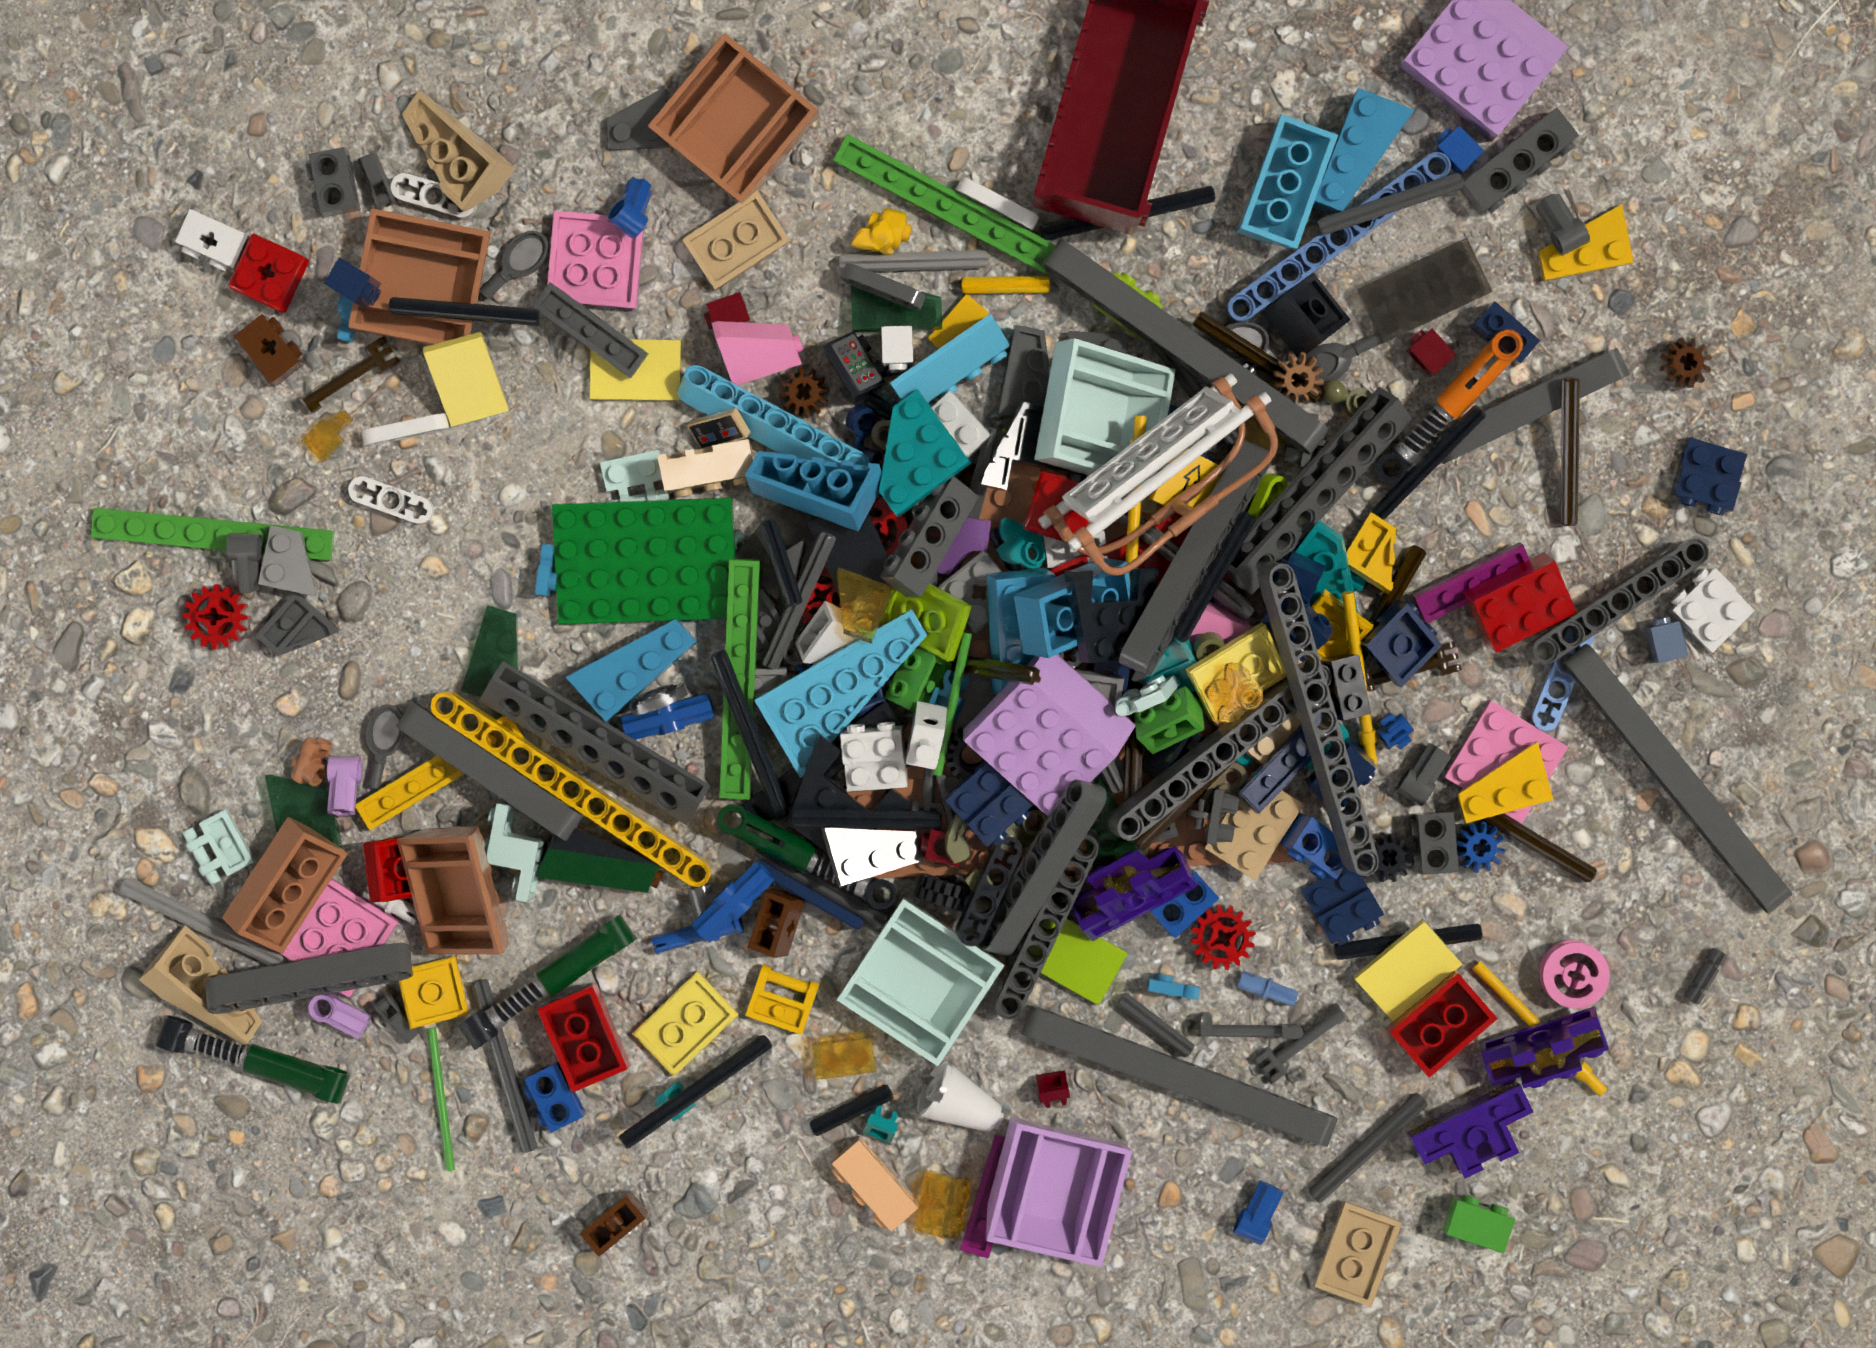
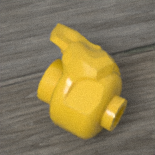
(883, 232)

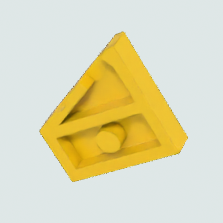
(1372, 552)

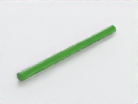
(953, 699)
(441, 1100)

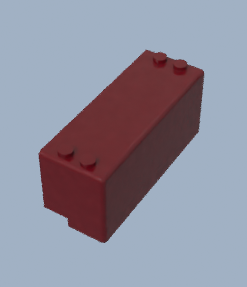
(1116, 110)

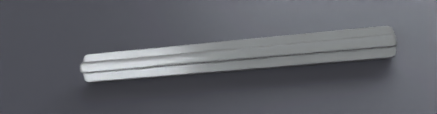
(199, 921)

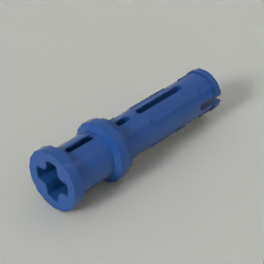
(688, 935)

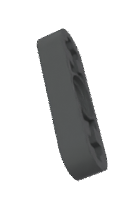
(883, 287)

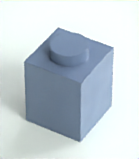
(1666, 640)

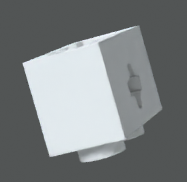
(197, 230)
(897, 348)

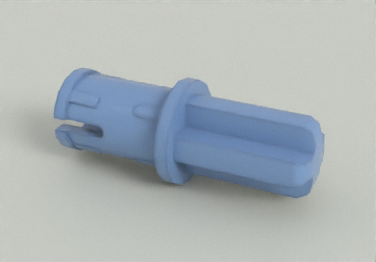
(1267, 989)

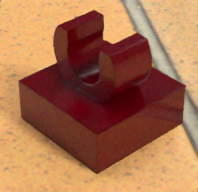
(1053, 1087)

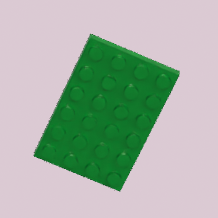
(643, 560)

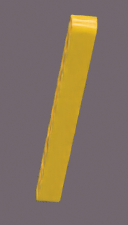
(556, 787)

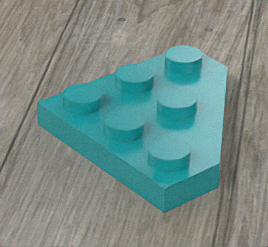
(917, 454)
(1329, 549)

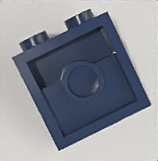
(1708, 476)
(1401, 642)
(988, 804)
(1342, 905)

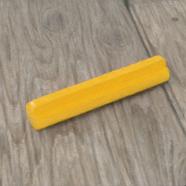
(1005, 285)

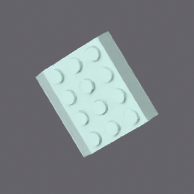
(1094, 404)
(920, 982)

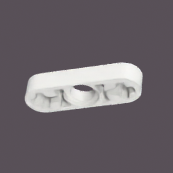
(410, 197)
(997, 203)
(405, 429)
(373, 485)

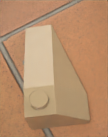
(462, 161)
(180, 978)

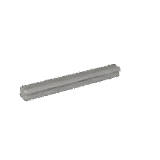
(917, 260)

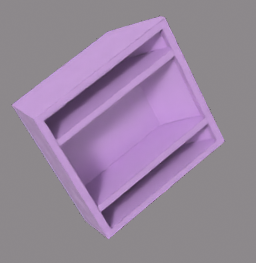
(1484, 60)
(1048, 732)
(1056, 1191)

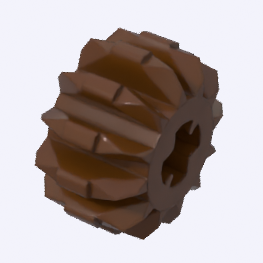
(1694, 357)
(794, 392)

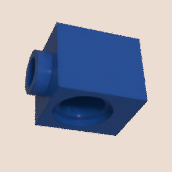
(1458, 148)

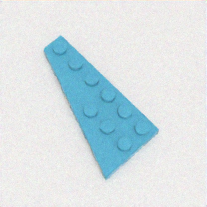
(836, 688)

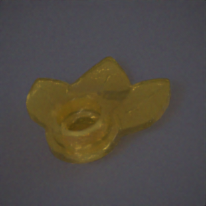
(1230, 690)

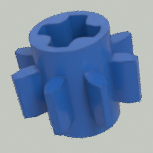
(1395, 730)

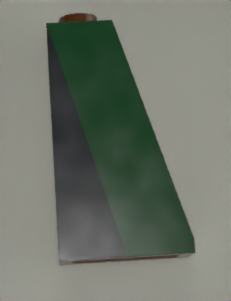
(598, 862)

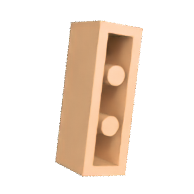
(874, 1184)

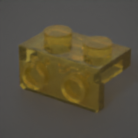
(843, 1056)
(942, 1205)

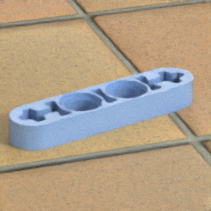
(1555, 673)

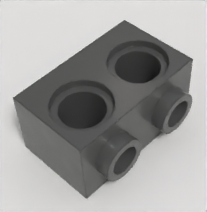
(341, 179)
(1443, 841)

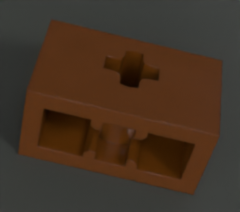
(254, 341)
(776, 923)
(614, 1223)

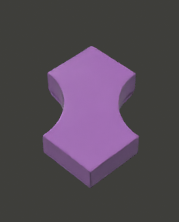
(971, 538)

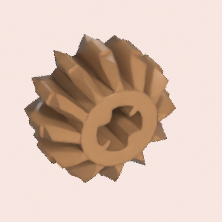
(1298, 366)

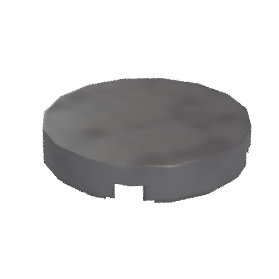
(658, 699)

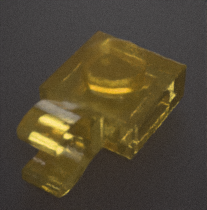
(325, 437)

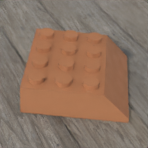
(734, 119)
(423, 262)
(453, 891)

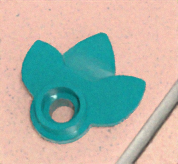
(1018, 542)

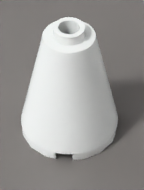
(958, 1100)

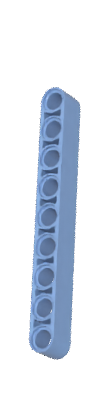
(1325, 247)

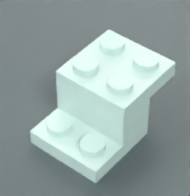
(514, 851)

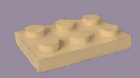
(736, 240)
(1256, 834)
(1357, 1253)

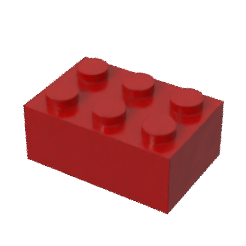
(1520, 602)
(1441, 1024)
(584, 1037)

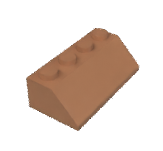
(284, 886)

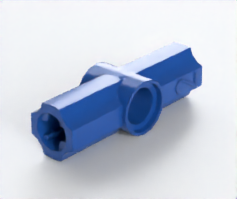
(669, 718)
(733, 901)

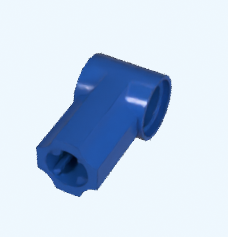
(630, 209)
(1255, 1220)

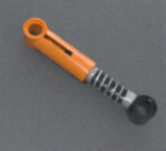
(1451, 403)

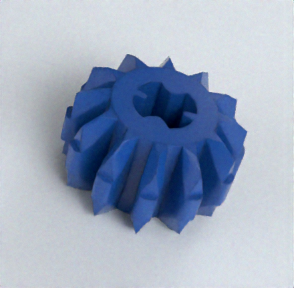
(1474, 838)

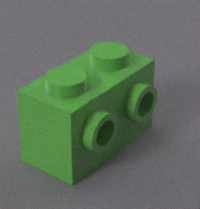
(917, 679)
(1169, 721)
(1478, 1223)

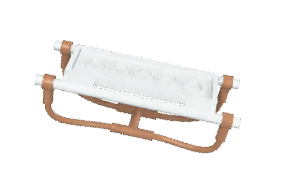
(1101, 493)

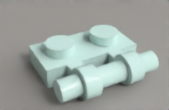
(632, 472)
(1156, 692)
(226, 843)

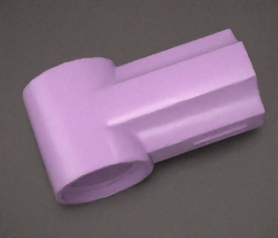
(343, 776)
(342, 1015)

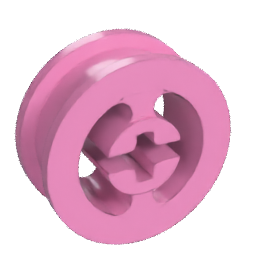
(1596, 981)

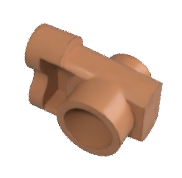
(308, 764)

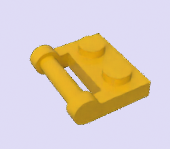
(779, 1009)

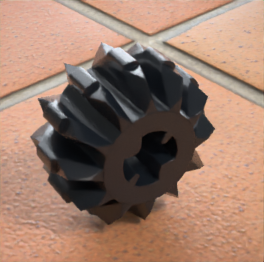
(1398, 856)

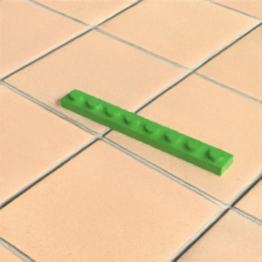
(943, 203)
(194, 531)
(741, 649)

